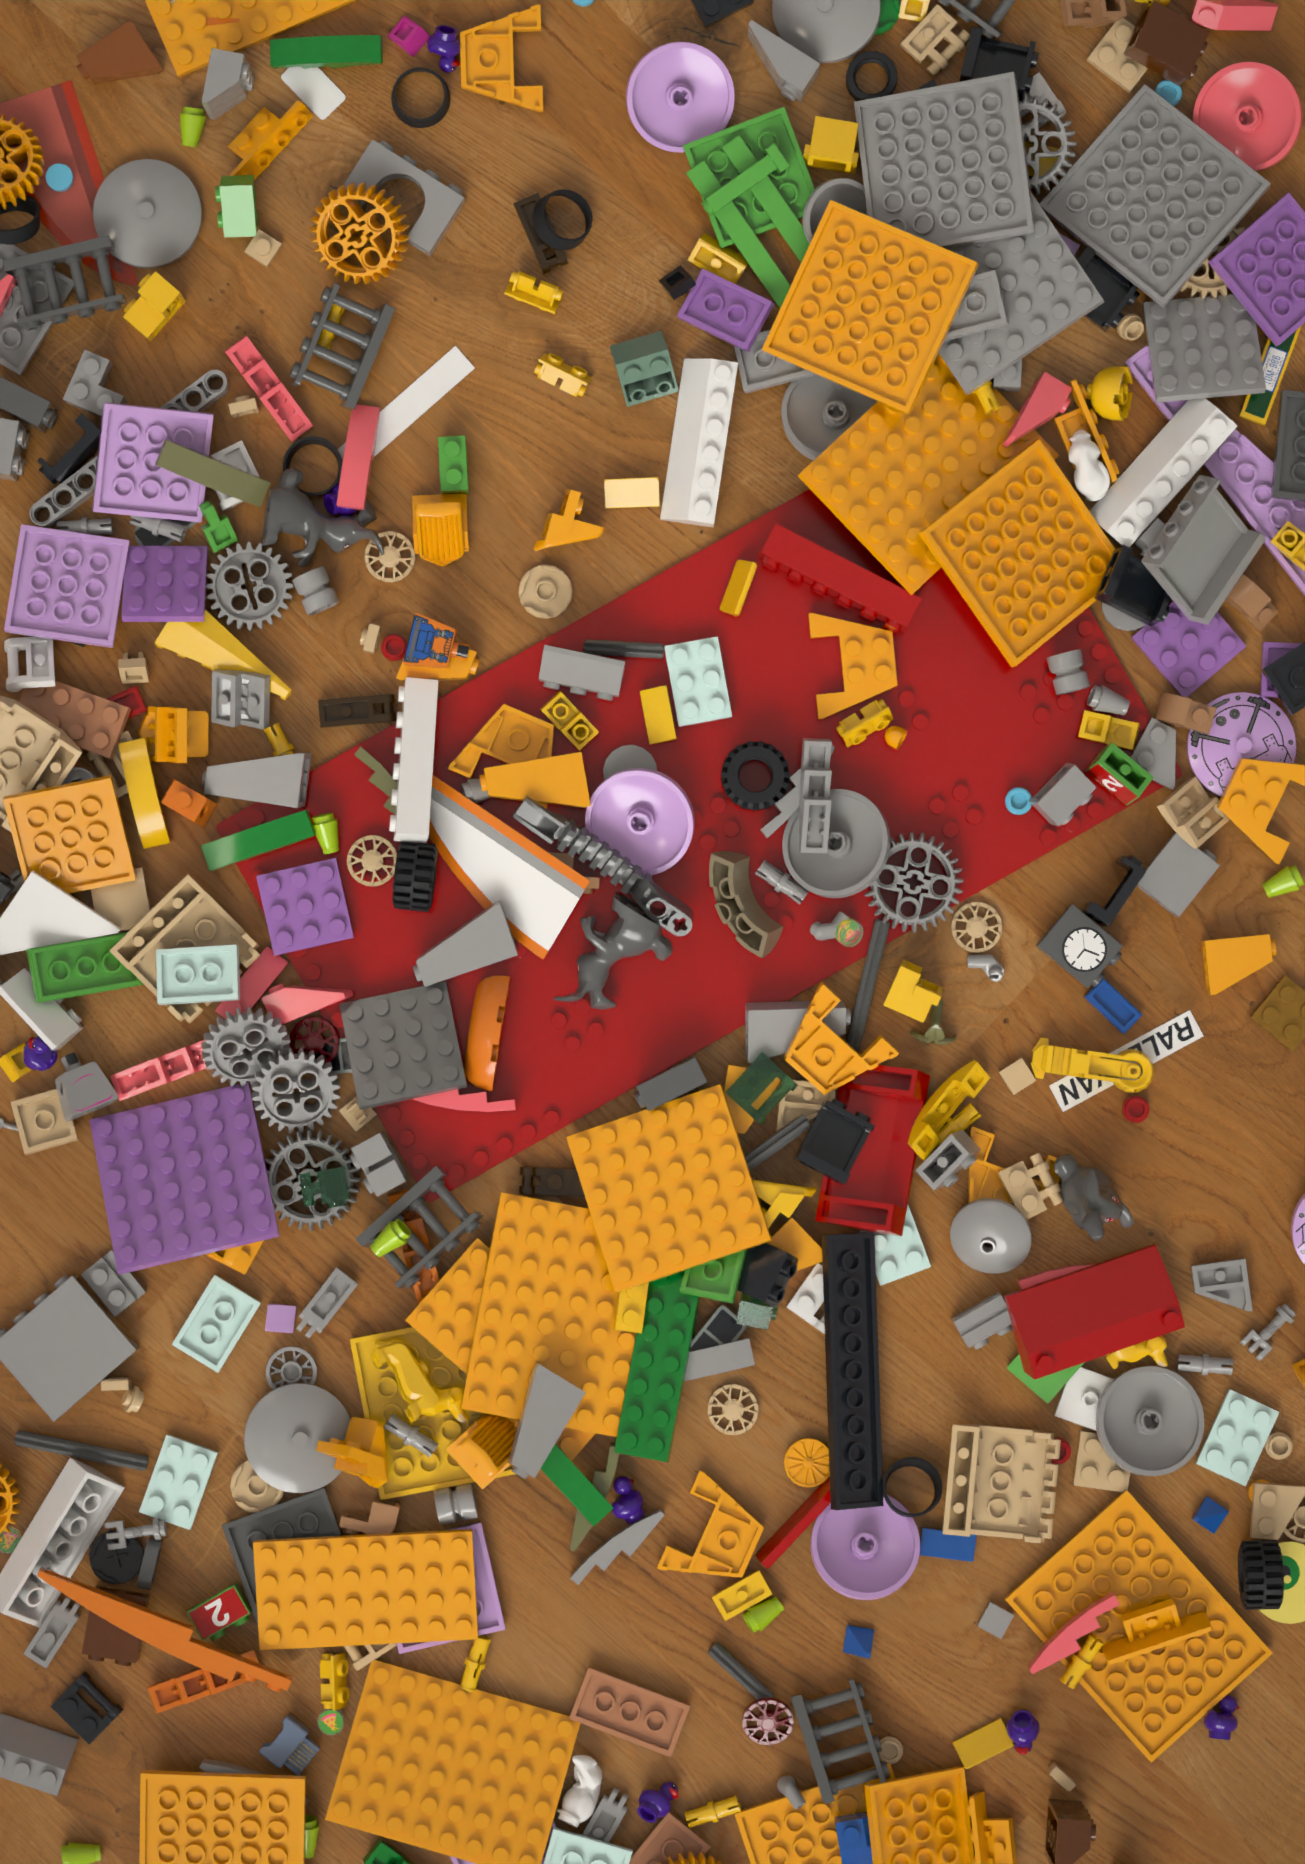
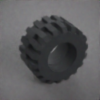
(755, 751)
(415, 876)
(1260, 1574)

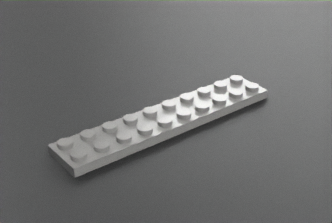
(978, 312)

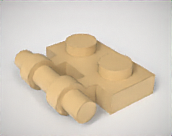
(929, 34)
(1022, 1190)

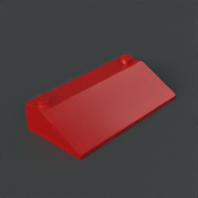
(883, 1171)
(1093, 1312)

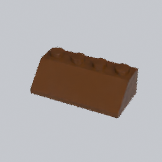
(1068, 1831)

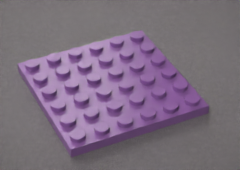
(184, 1178)

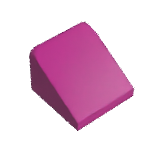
(408, 36)

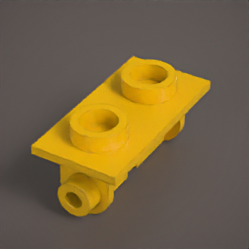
(545, 297)
(572, 377)
(876, 717)
(335, 1668)

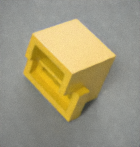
(832, 145)
(911, 993)

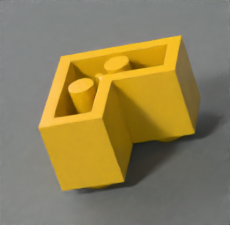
(154, 307)

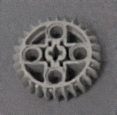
(1062, 134)
(948, 898)
(285, 1152)

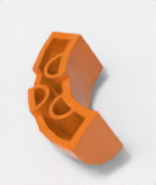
(485, 1031)

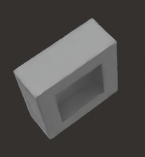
(995, 1619)

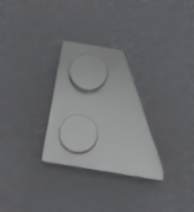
(1157, 752)
(1223, 1282)

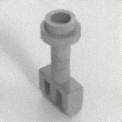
(1285, 1314)
(157, 1529)

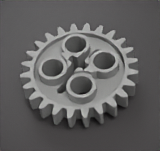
(226, 593)
(244, 1046)
(298, 1112)

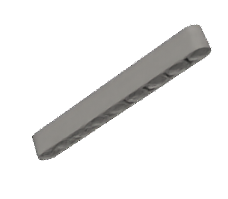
(72, 484)

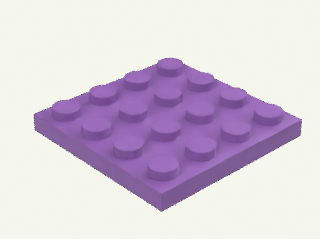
(1268, 269)

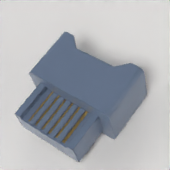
(291, 1746)

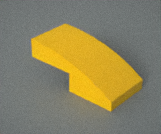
(1109, 730)

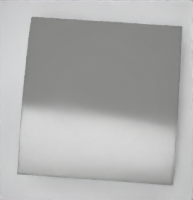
(240, 698)

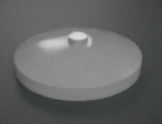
(827, 28)
(148, 213)
(819, 413)
(855, 848)
(1149, 1421)
(285, 1433)

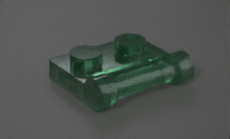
(754, 1082)

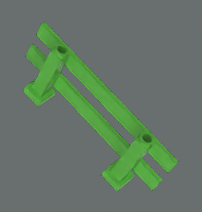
(753, 177)

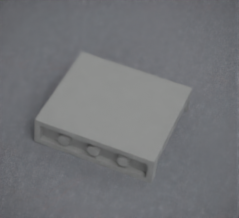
(1202, 551)
(63, 1347)

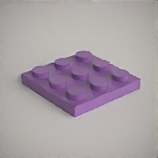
(165, 584)
(1188, 650)
(305, 906)

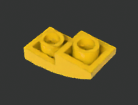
(1291, 543)
(569, 720)

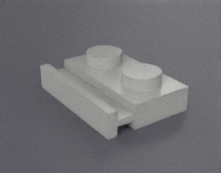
(113, 1289)

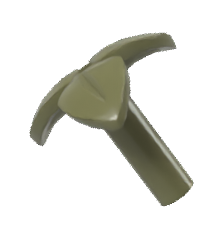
(935, 1032)

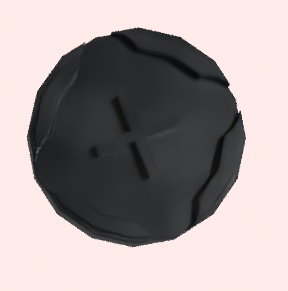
(118, 1564)

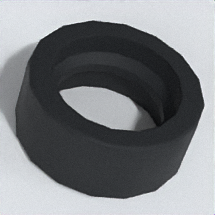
(871, 57)

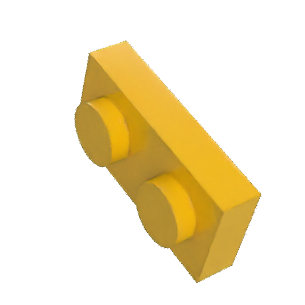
(631, 1309)
(742, 1595)

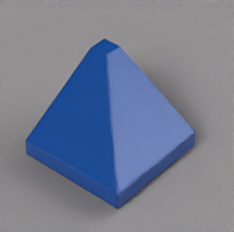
(1210, 1514)
(858, 1641)

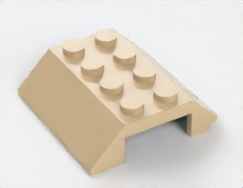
(31, 752)
(181, 920)
(1001, 1482)

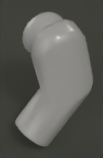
(988, 964)
(788, 1788)

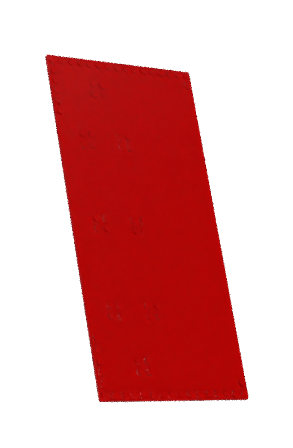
(968, 743)

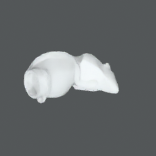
(1090, 474)
(582, 1798)

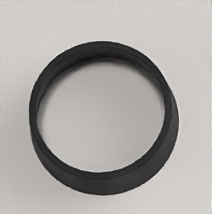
(426, 122)
(27, 231)
(544, 231)
(307, 441)
(926, 1467)

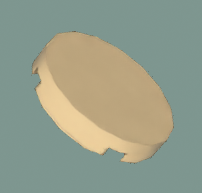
(545, 591)
(251, 1491)

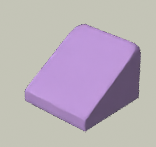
(280, 1318)

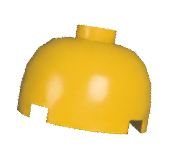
(1110, 392)

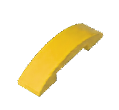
(143, 793)
(942, 1104)

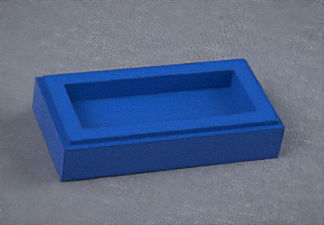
(1113, 1006)
(945, 1546)

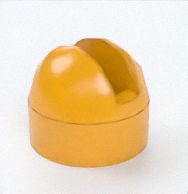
(895, 736)

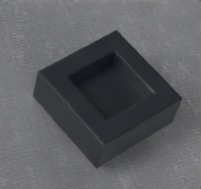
(677, 282)

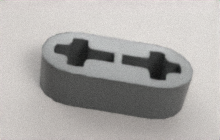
(149, 1564)

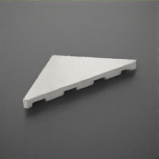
(48, 916)

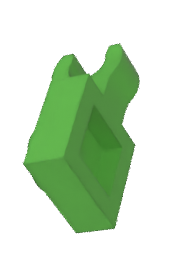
(218, 529)

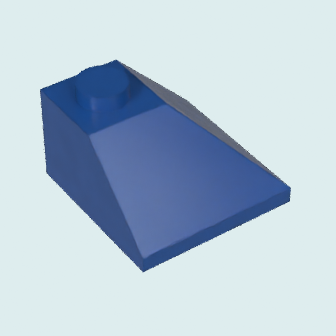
(854, 1838)

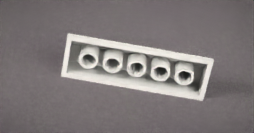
(699, 441)
(1162, 470)
(56, 1540)

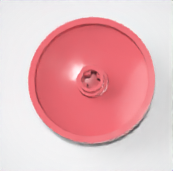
(1251, 113)

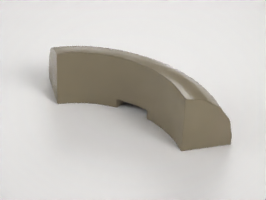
(738, 905)

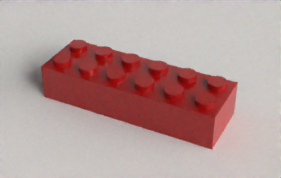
(839, 578)

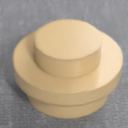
(1130, 327)
(132, 1399)
(1278, 1445)
(891, 1750)

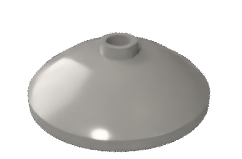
(840, 190)
(994, 1223)

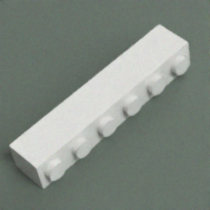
(415, 760)

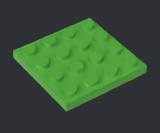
(758, 134)

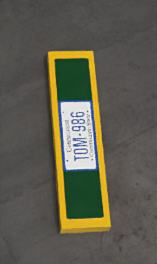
(1274, 362)

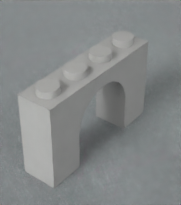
(441, 202)

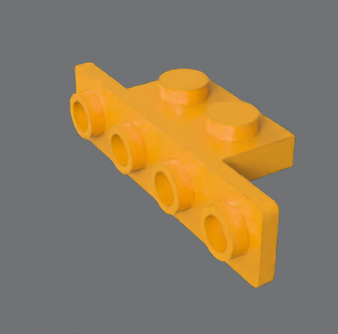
(266, 138)
(1084, 419)
(1153, 1629)
(991, 1836)

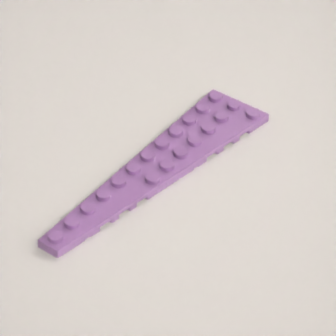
(1243, 476)

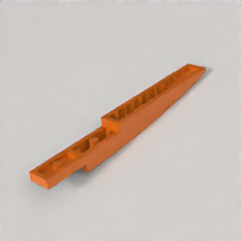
(164, 1633)

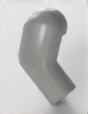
(827, 930)

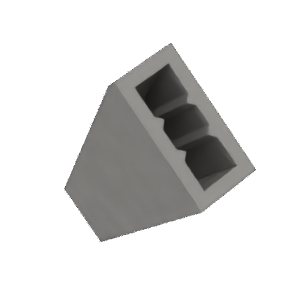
(264, 780)
(470, 947)
(774, 1024)
(543, 1417)

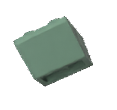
(644, 368)

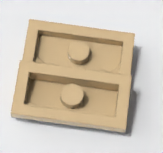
(1192, 813)
(123, 902)

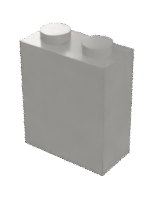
(1177, 874)

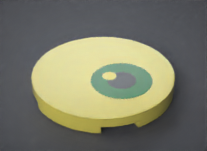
(1293, 1604)

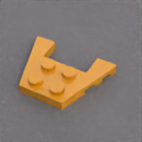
(489, 59)
(865, 661)
(509, 738)
(1253, 797)
(823, 1055)
(983, 1176)
(726, 1540)

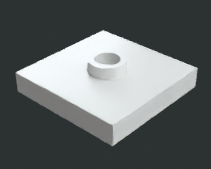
(1081, 1397)

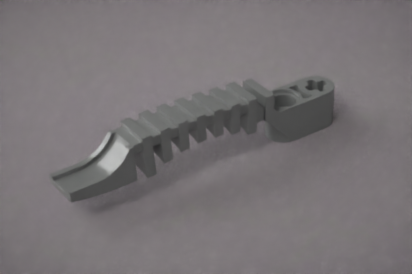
(641, 886)

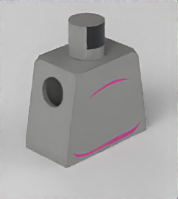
(82, 1088)

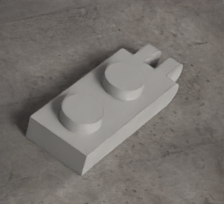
(327, 1302)
(53, 1632)
(606, 1817)

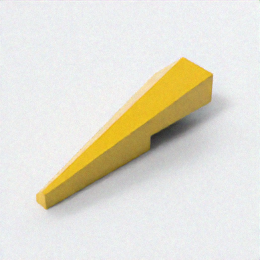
(215, 649)

